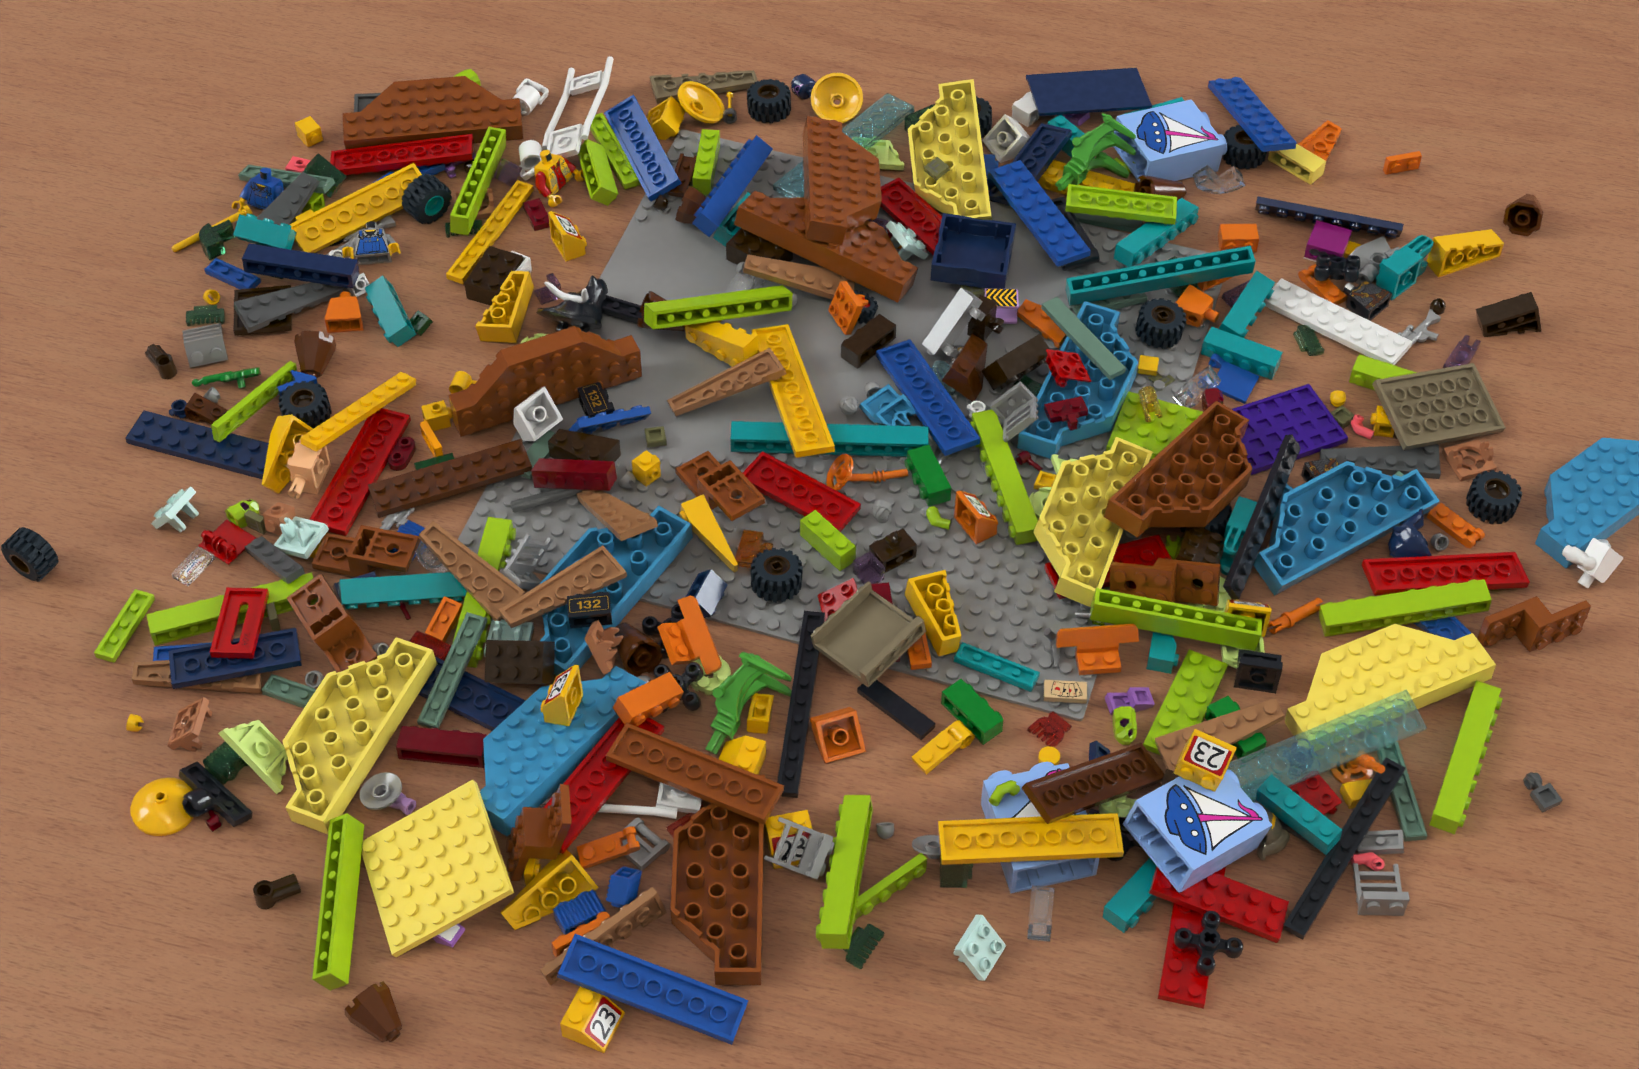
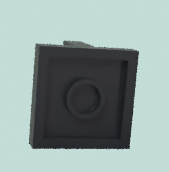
(1258, 671)

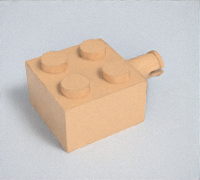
(307, 469)

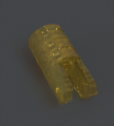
(1149, 402)

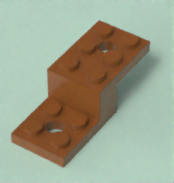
(720, 485)
(366, 552)
(1169, 580)
(331, 624)
(1533, 624)
(539, 833)

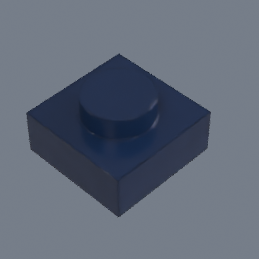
(1097, 750)

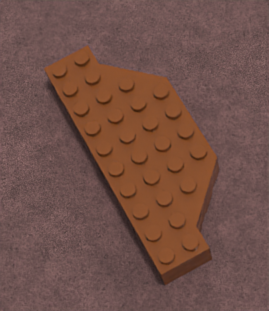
(431, 110)
(839, 181)
(863, 257)
(556, 361)
(1188, 478)
(721, 891)

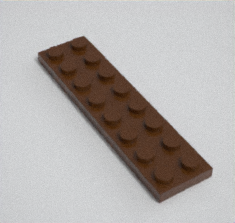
(449, 478)
(1093, 783)

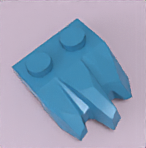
(888, 407)

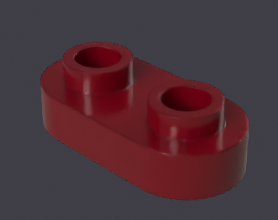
(403, 451)

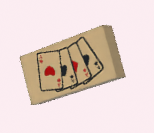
(1065, 691)

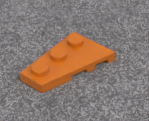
(1322, 140)
(1036, 318)

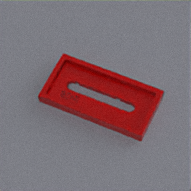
(233, 600)

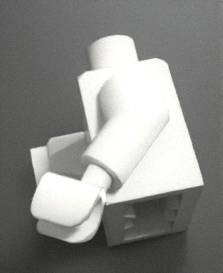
(1596, 561)

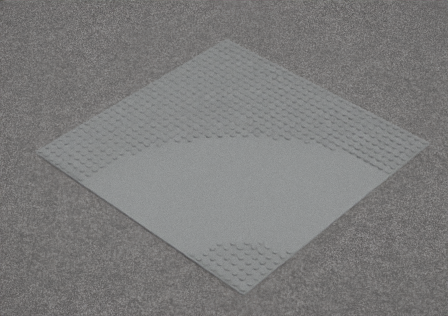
(995, 585)

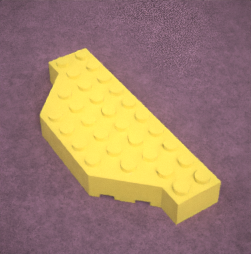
(953, 135)
(1073, 519)
(1386, 665)
(348, 729)

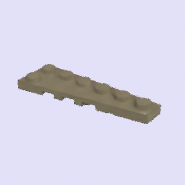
(667, 86)

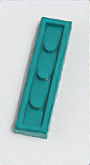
(996, 667)

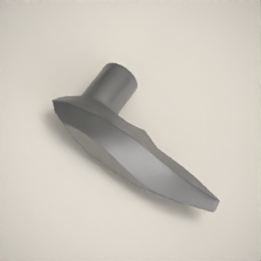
(1055, 652)

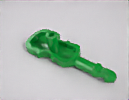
(229, 376)

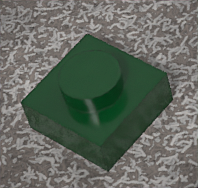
(420, 322)

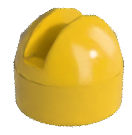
(213, 294)
(1337, 398)
(133, 722)

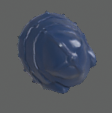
(1407, 540)

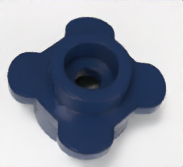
(178, 409)

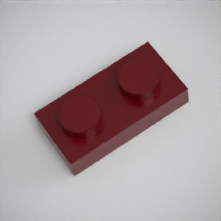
(536, 214)

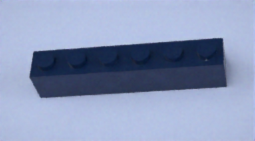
(300, 265)

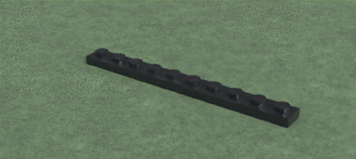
(1261, 517)
(800, 706)
(1342, 853)

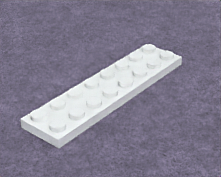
(1337, 323)

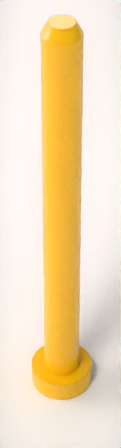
(194, 238)

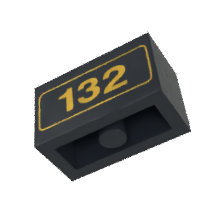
(594, 400)
(587, 608)

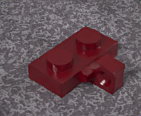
(1066, 410)

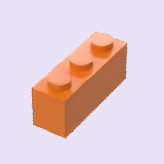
(648, 700)

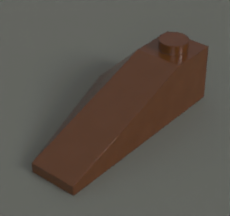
(966, 370)

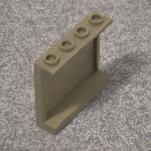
(867, 635)

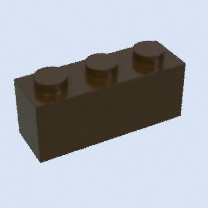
(867, 340)

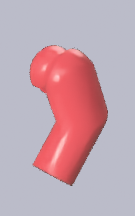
(1359, 428)
(1370, 860)

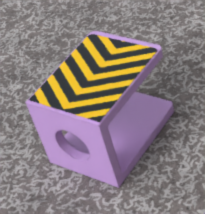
(1007, 303)

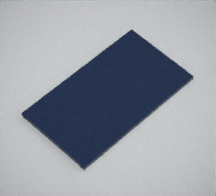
(1088, 91)

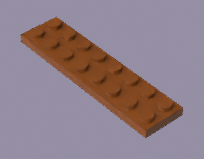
(695, 773)

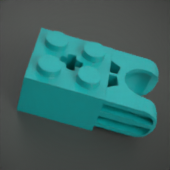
(1404, 266)
(1235, 531)

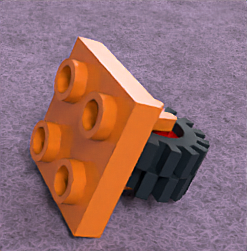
(850, 307)

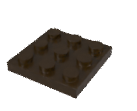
(274, 326)

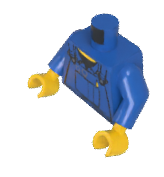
(260, 190)

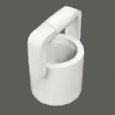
(529, 95)
(529, 158)

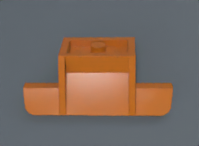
(690, 638)
(1097, 646)

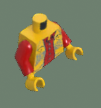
(553, 174)

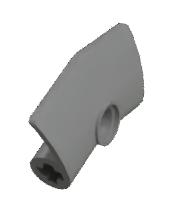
(1371, 256)

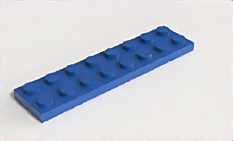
(1252, 114)
(642, 148)
(1039, 213)
(928, 397)
(652, 989)

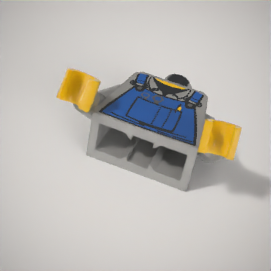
(371, 246)

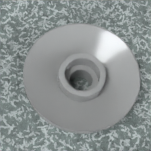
(380, 791)
(927, 845)

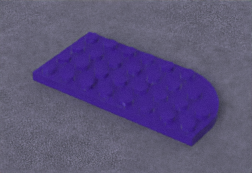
(1288, 413)

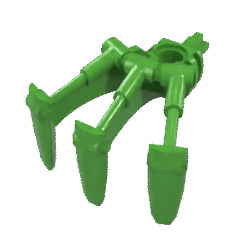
(1091, 145)
(737, 690)

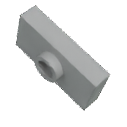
(1383, 842)

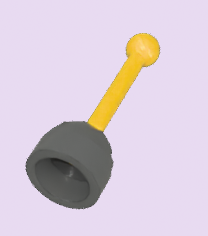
(729, 114)

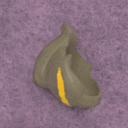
(1274, 840)

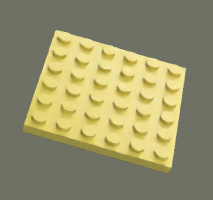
(435, 868)

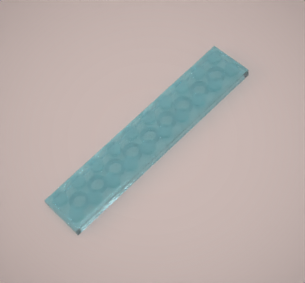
(864, 130)
(1330, 744)

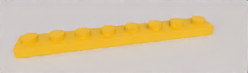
(489, 231)
(358, 411)

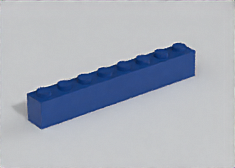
(732, 185)

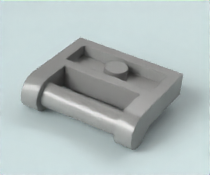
(646, 854)

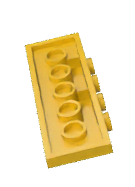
(1093, 179)

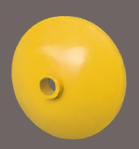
(836, 87)
(700, 102)
(164, 815)

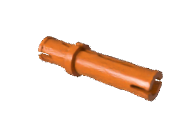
(1289, 619)

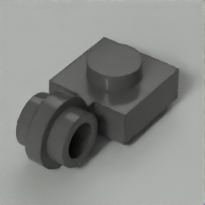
(1543, 796)

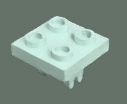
(907, 240)
(174, 504)
(300, 536)
(502, 631)
(979, 947)

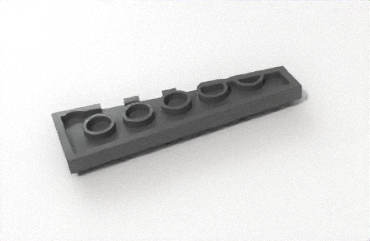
(262, 309)
(1390, 459)

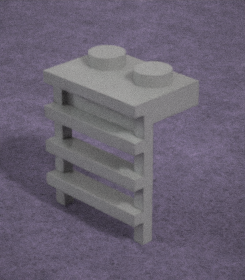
(204, 345)
(1016, 409)
(521, 571)
(814, 853)
(1380, 897)

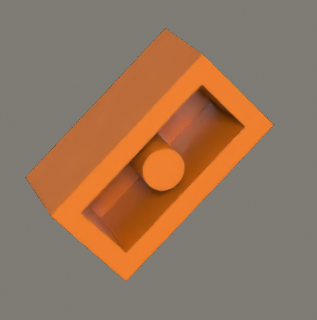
(1238, 235)

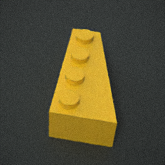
(1463, 250)
(506, 314)
(723, 341)
(932, 602)

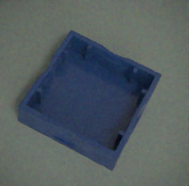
(973, 252)

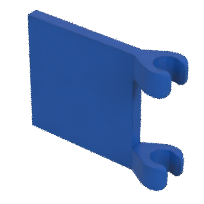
(1235, 381)

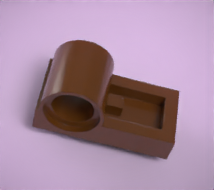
(204, 409)

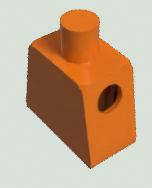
(1197, 306)
(343, 314)

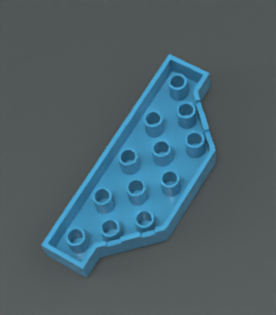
(1101, 395)
(1591, 497)
(1335, 519)
(642, 558)
(533, 757)

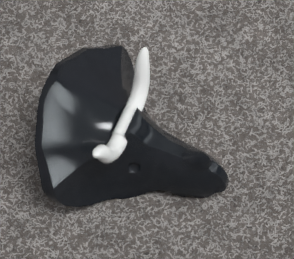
(579, 308)

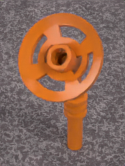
(845, 474)
(1363, 764)

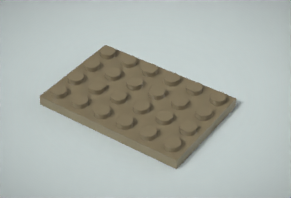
(1438, 406)

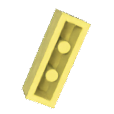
(1299, 163)

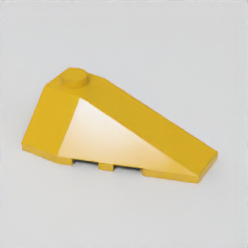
(282, 441)
(707, 529)
(555, 883)

